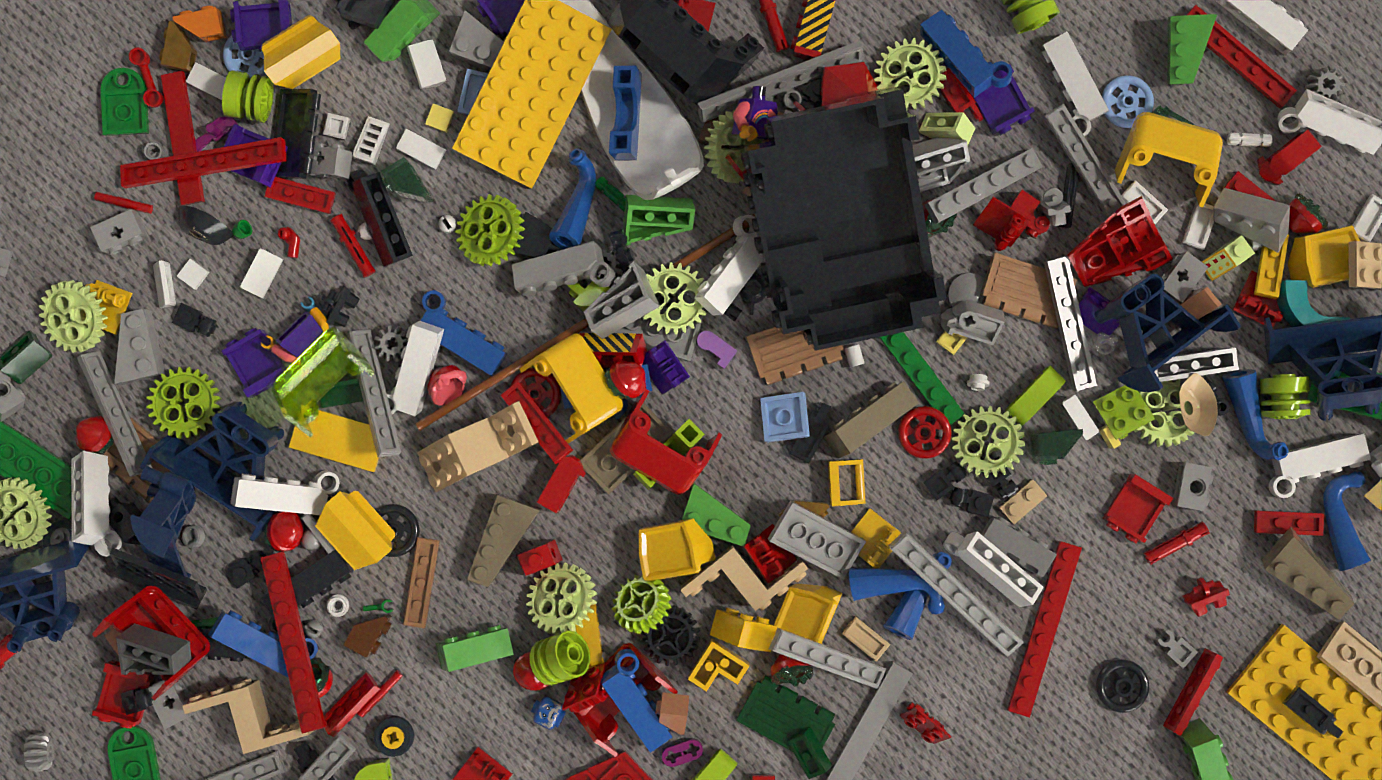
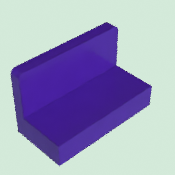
(1089, 305)

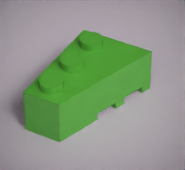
(401, 28)
(1186, 46)
(656, 217)
(715, 517)
(474, 648)
(1205, 752)

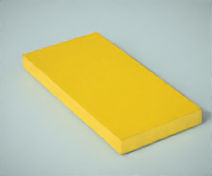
(338, 440)

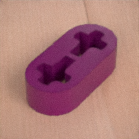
(684, 757)

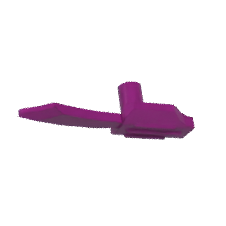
(216, 131)

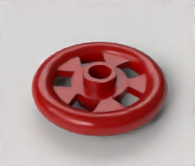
(553, 394)
(916, 449)

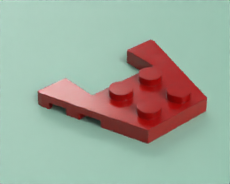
(614, 768)

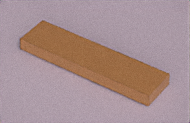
(421, 582)

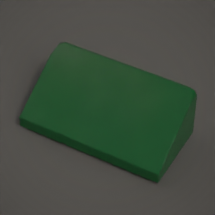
(809, 753)

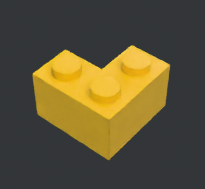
(743, 629)
(717, 660)

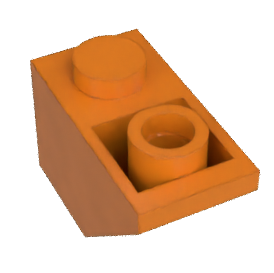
(204, 24)

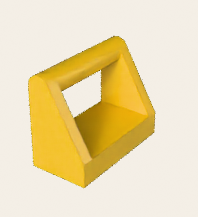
(834, 486)

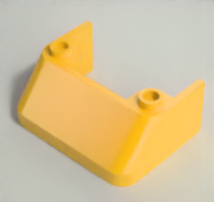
(1176, 140)
(580, 380)

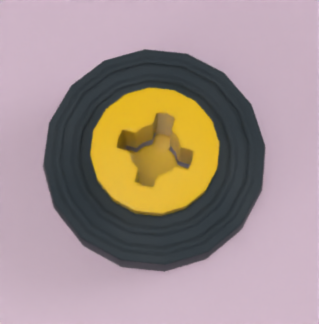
(397, 728)

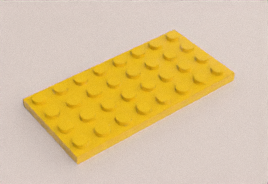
(531, 89)
(1289, 663)

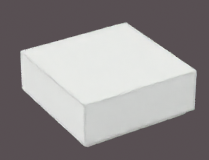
(336, 126)
(193, 274)

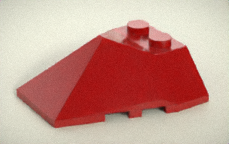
(845, 82)
(1120, 246)

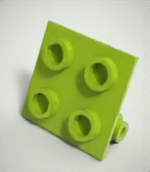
(1123, 411)

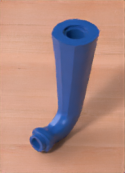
(572, 222)
(1244, 397)
(1345, 541)
(878, 581)
(909, 609)

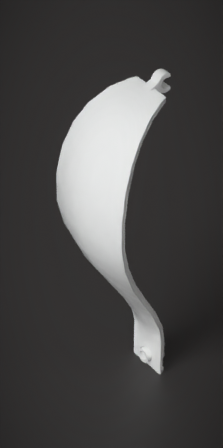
(666, 143)

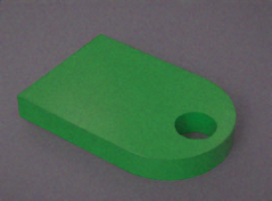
(123, 104)
(133, 759)

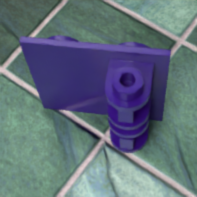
(664, 367)

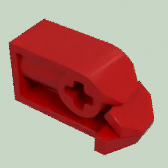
(1288, 157)
(561, 483)

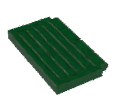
(780, 717)

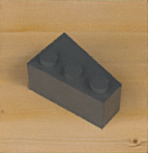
(151, 651)

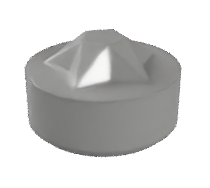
(193, 536)

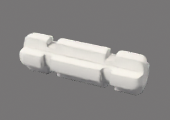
(1249, 139)

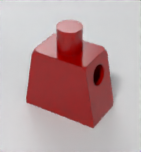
(539, 557)

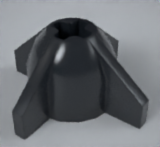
(753, 291)

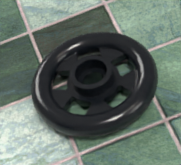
(411, 526)
(1136, 699)

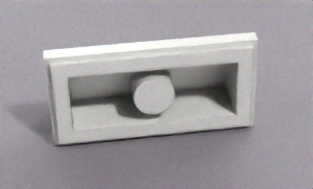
(426, 64)
(261, 273)
(164, 284)
(1080, 416)

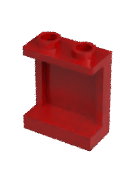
(1136, 508)
(110, 705)

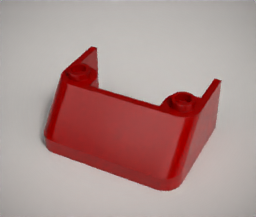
(655, 459)
(156, 611)
(600, 719)

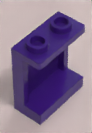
(501, 13)
(259, 23)
(1003, 106)
(262, 174)
(253, 363)

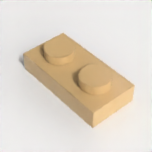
(1023, 502)

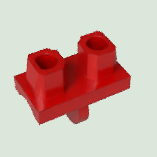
(1205, 594)

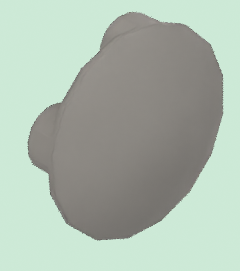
(965, 288)

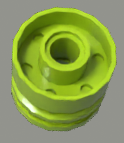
(1031, 14)
(247, 96)
(1285, 396)
(560, 658)

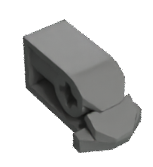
(973, 321)

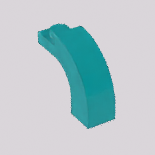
(1295, 305)

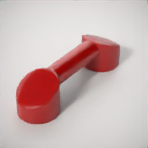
(142, 59)

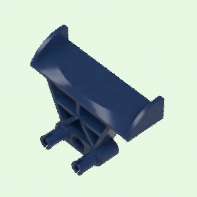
(1159, 310)
(1333, 339)
(216, 479)
(164, 517)
(51, 596)

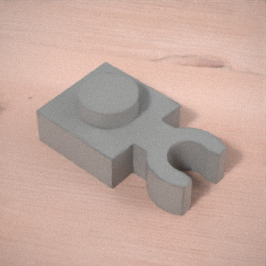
(1178, 649)

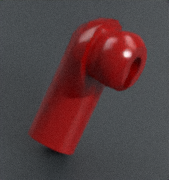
(291, 239)

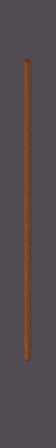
(572, 330)

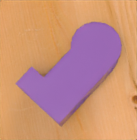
(710, 342)

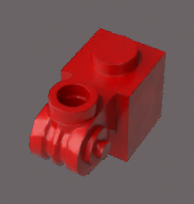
(1026, 205)

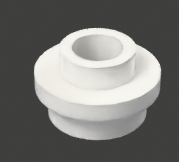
(978, 382)
(331, 605)

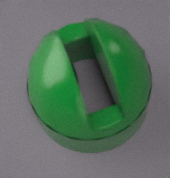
(242, 229)

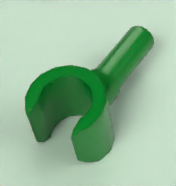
(380, 606)

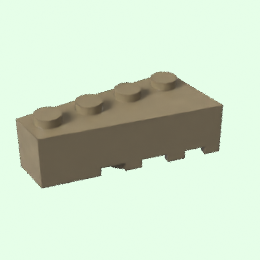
(870, 420)
(502, 534)
(1305, 572)

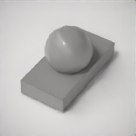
(312, 538)

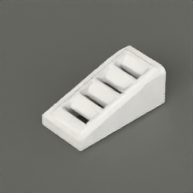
(357, 153)

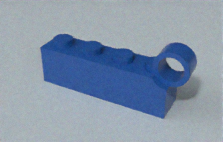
(961, 56)
(462, 341)
(253, 642)
(632, 702)

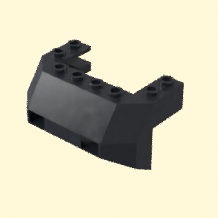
(682, 47)

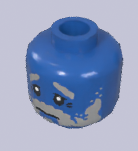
(548, 713)

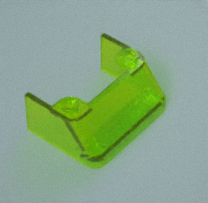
(315, 375)

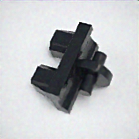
(344, 297)

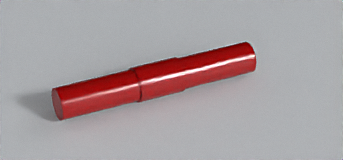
(123, 202)
(391, 681)

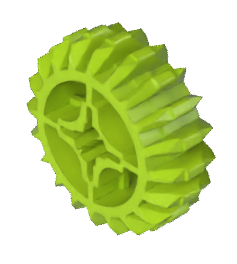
(629, 604)

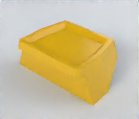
(300, 52)
(1322, 256)
(355, 529)
(673, 549)
(808, 610)

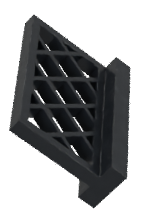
(148, 574)

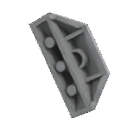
(939, 161)

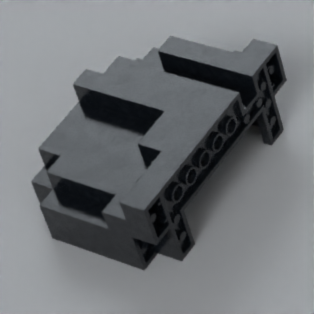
(843, 221)

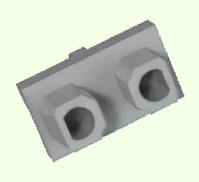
(1054, 206)

